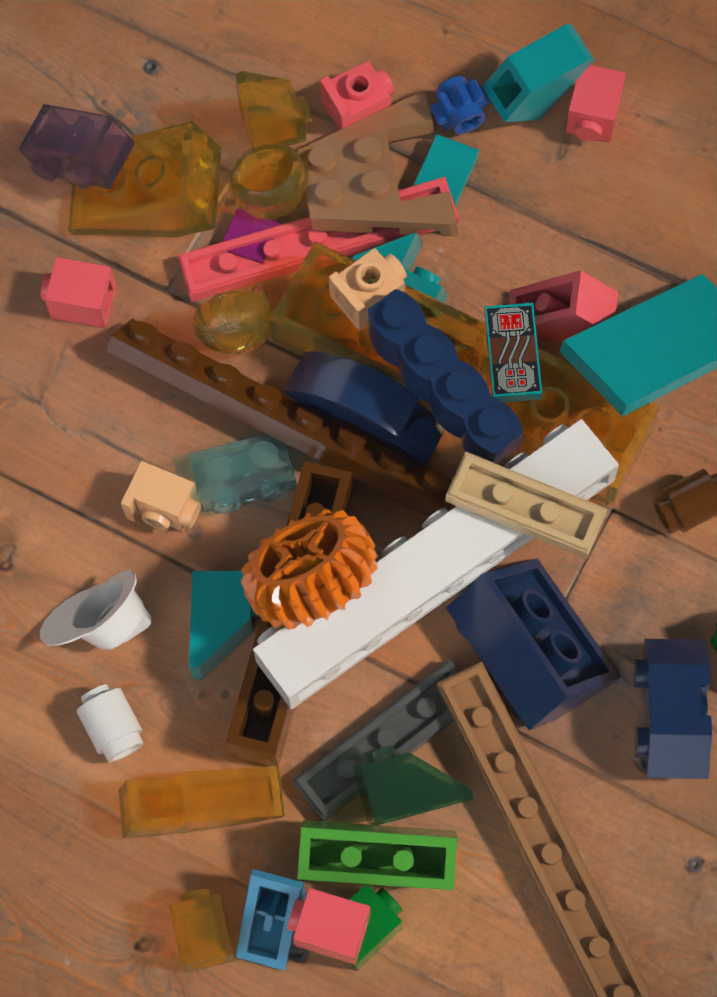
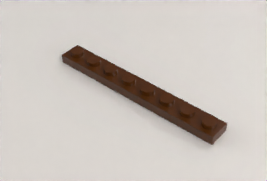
(281, 417)

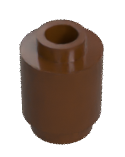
(687, 502)

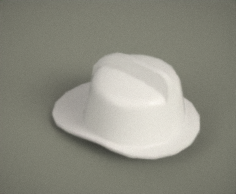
(100, 615)

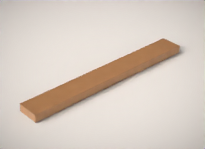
(541, 835)

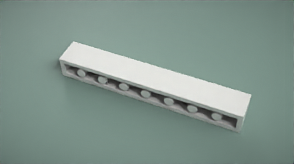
(425, 571)

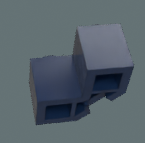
(676, 714)

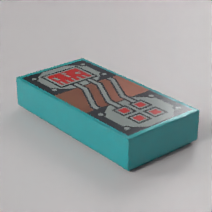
(513, 352)

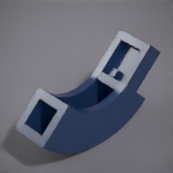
(367, 400)

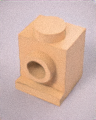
(356, 296)
(161, 499)

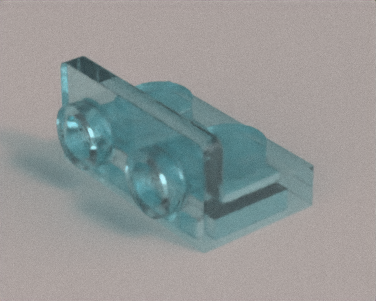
(242, 473)

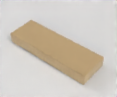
(526, 505)

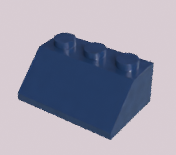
(531, 642)

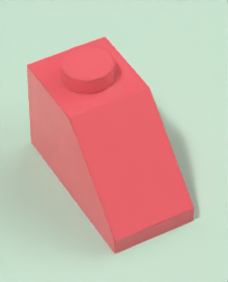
(567, 304)

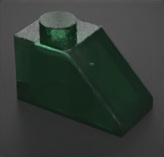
(403, 786)

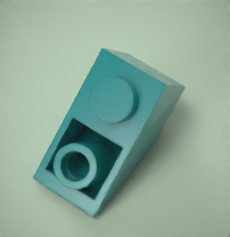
(538, 75)

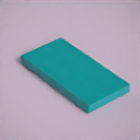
(650, 346)

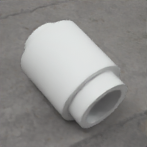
(110, 723)

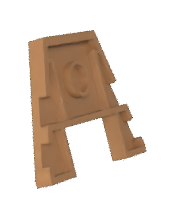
(355, 180)

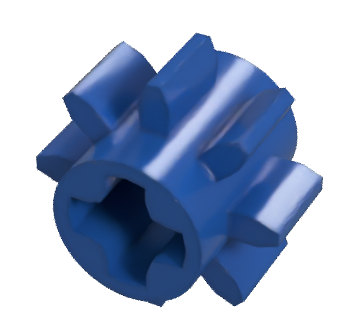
(460, 105)

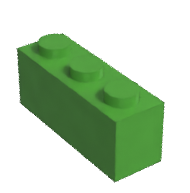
(377, 855)

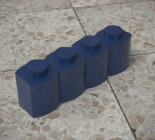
(434, 374)

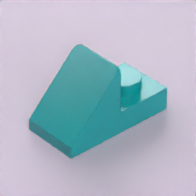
(406, 251)

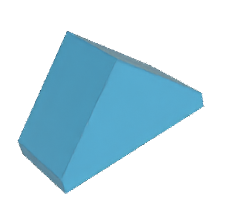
(266, 919)

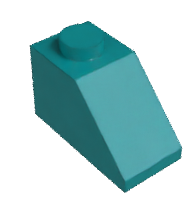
(218, 619)

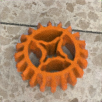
(309, 569)

